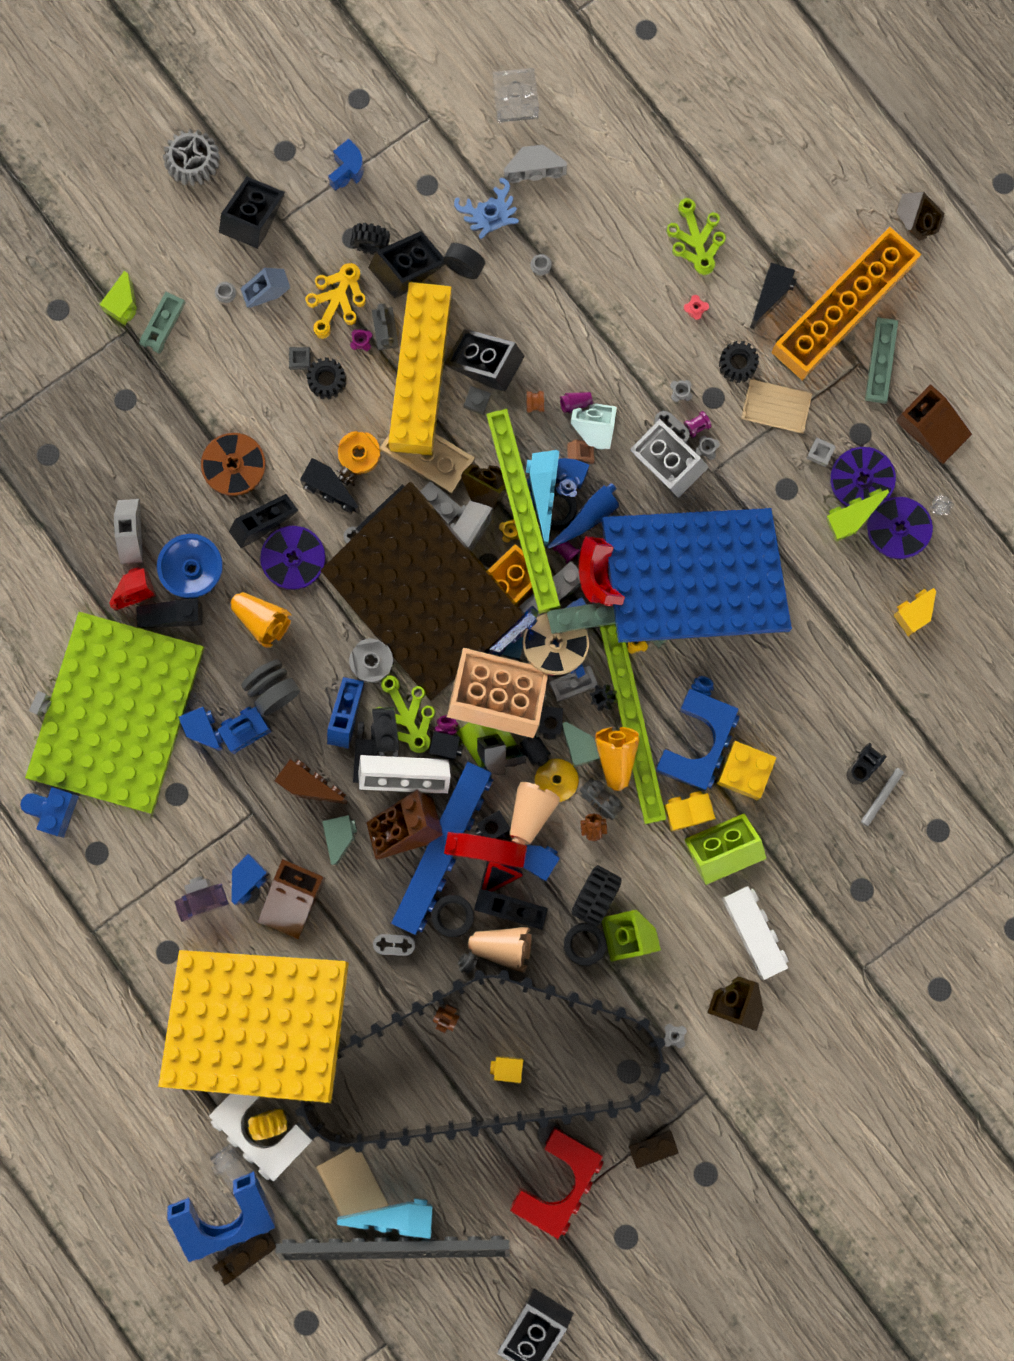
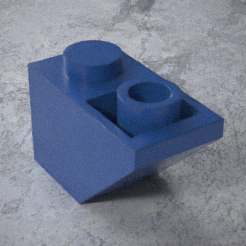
(199, 728)
(246, 877)

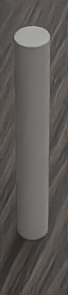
(877, 804)

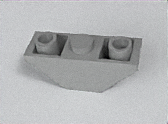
(534, 164)
(128, 531)

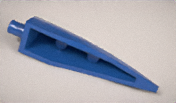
(598, 506)

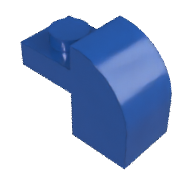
(350, 163)

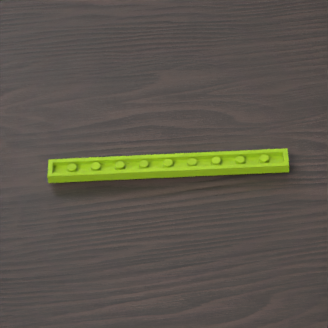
(523, 511)
(631, 717)

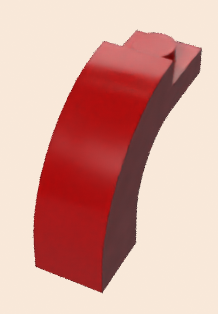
(594, 572)
(485, 849)

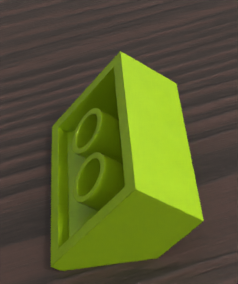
(725, 848)

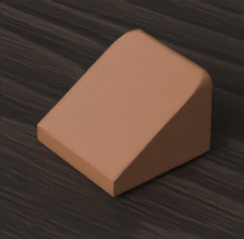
(580, 451)

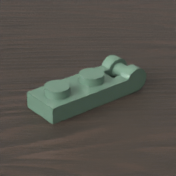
(162, 322)

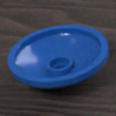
(183, 553)

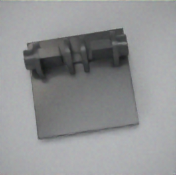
(596, 791)

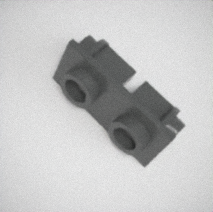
(385, 327)

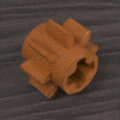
(593, 827)
(446, 1018)

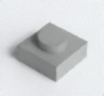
(821, 452)
(40, 704)
(197, 884)

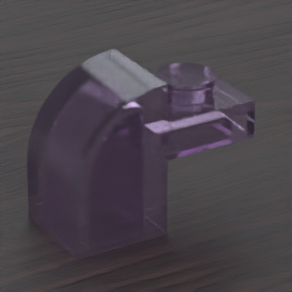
(201, 902)

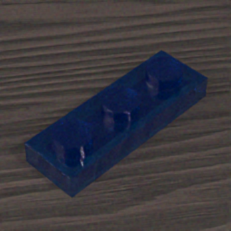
(514, 633)

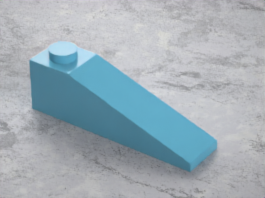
(542, 481)
(407, 1217)

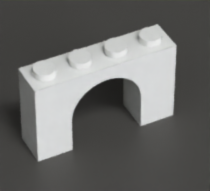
(270, 1159)

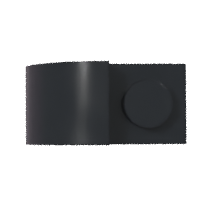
(498, 756)

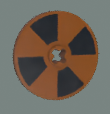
(237, 448)

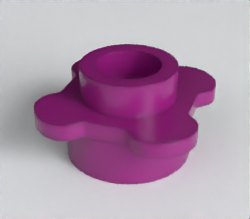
(361, 334)
(446, 725)

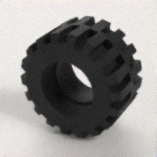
(596, 896)

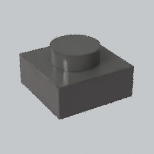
(477, 400)

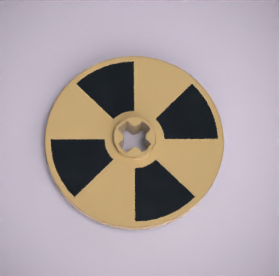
(552, 659)

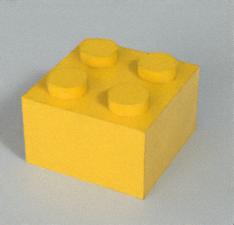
(746, 770)

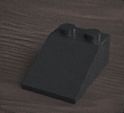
(250, 212)
(405, 262)
(485, 359)
(536, 1329)

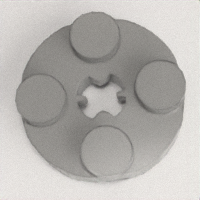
(366, 672)

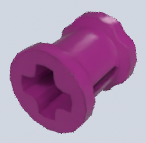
(698, 424)
(567, 551)

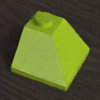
(470, 733)
(629, 935)

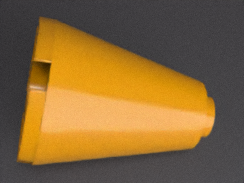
(261, 618)
(617, 755)

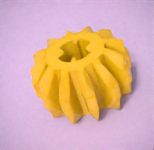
(267, 1124)

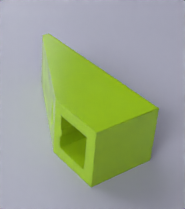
(850, 519)

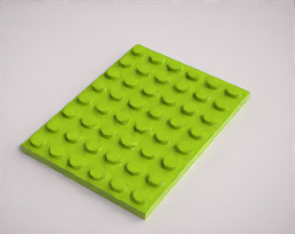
(115, 712)

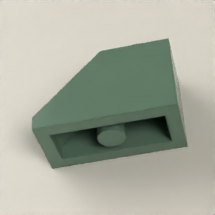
(580, 745)
(339, 836)

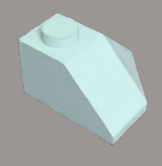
(595, 424)

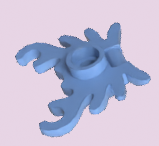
(490, 214)

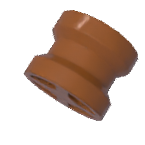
(535, 401)

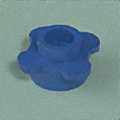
(568, 491)
(703, 685)

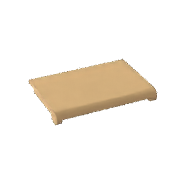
(776, 406)
(351, 1183)

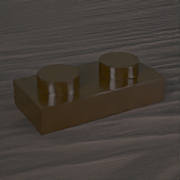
(653, 1149)

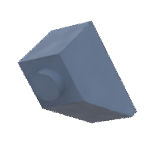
(265, 287)

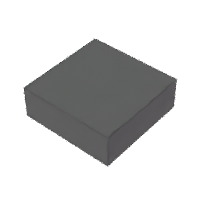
(299, 358)

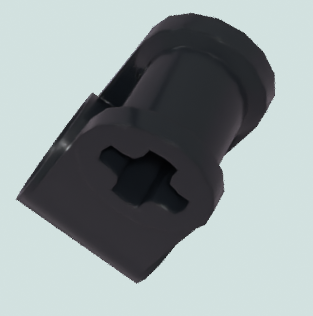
(868, 762)

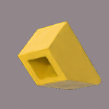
(917, 613)

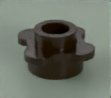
(346, 476)

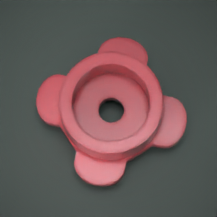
(696, 313)

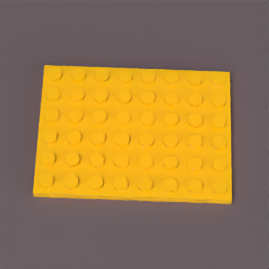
(254, 1025)

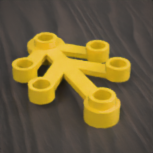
(337, 297)

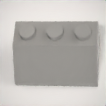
(472, 523)

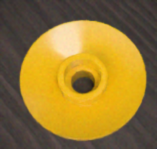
(565, 771)

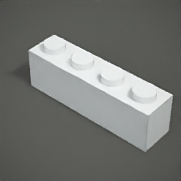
(404, 774)
(754, 932)

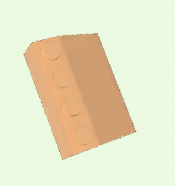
(498, 693)

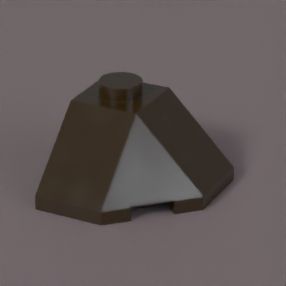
(920, 214)
(484, 485)
(738, 1003)

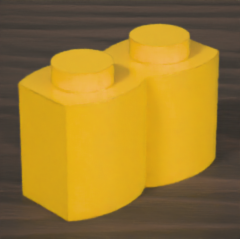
(689, 811)

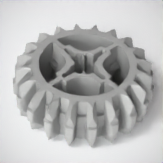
(184, 148)

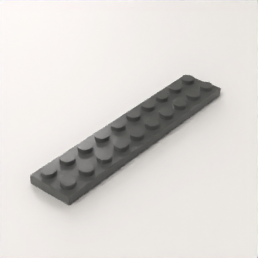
(383, 1249)

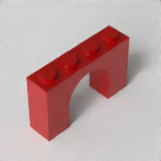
(554, 1216)

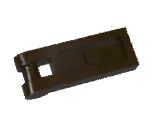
(245, 1256)

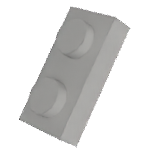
(441, 502)
(570, 685)

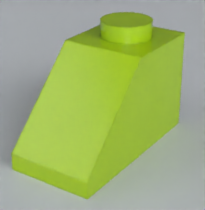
(120, 300)

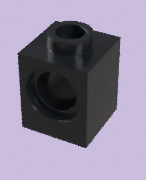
(554, 713)
(446, 746)
(496, 818)

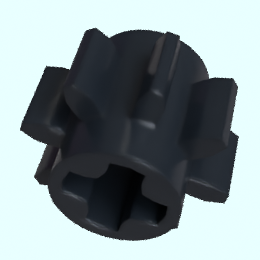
(598, 700)

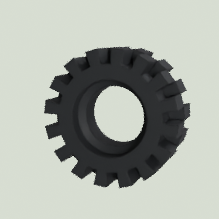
(369, 238)
(743, 350)
(323, 366)

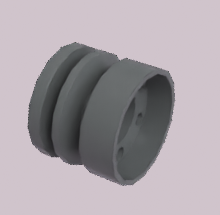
(269, 685)

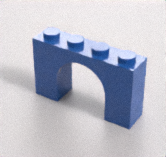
(719, 719)
(202, 1239)

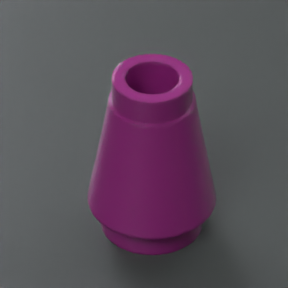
(575, 400)

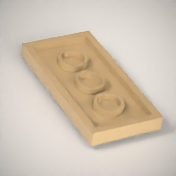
(441, 468)

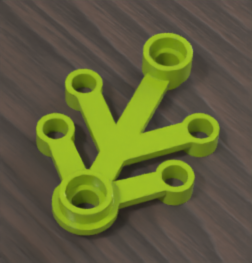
(696, 238)
(408, 717)

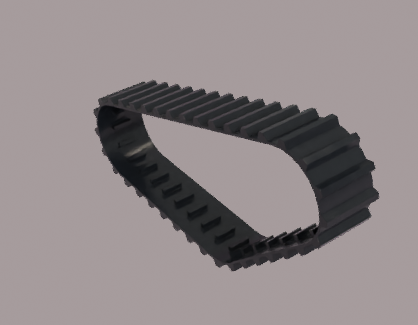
(405, 1136)

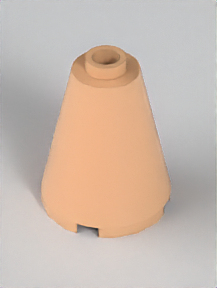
(531, 812)
(503, 946)

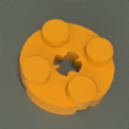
(359, 440)

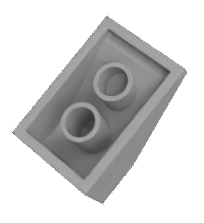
(669, 458)

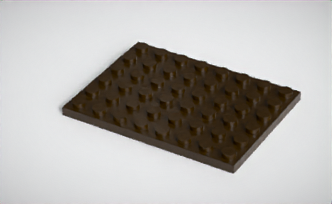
(421, 590)

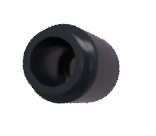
(535, 751)

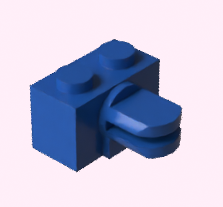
(243, 729)
(53, 811)

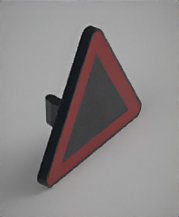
(498, 875)

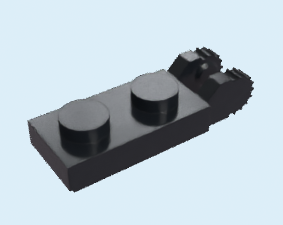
(386, 730)
(363, 747)

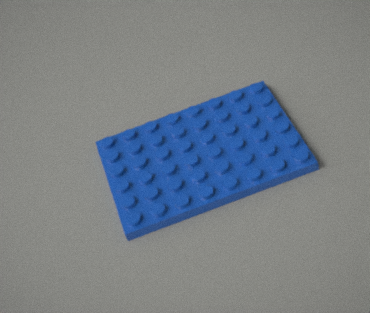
(696, 575)

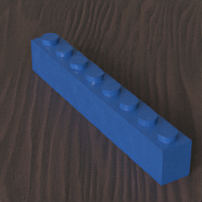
(434, 863)

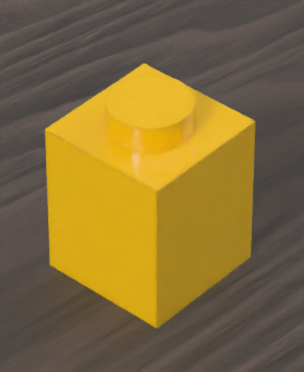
(507, 1069)

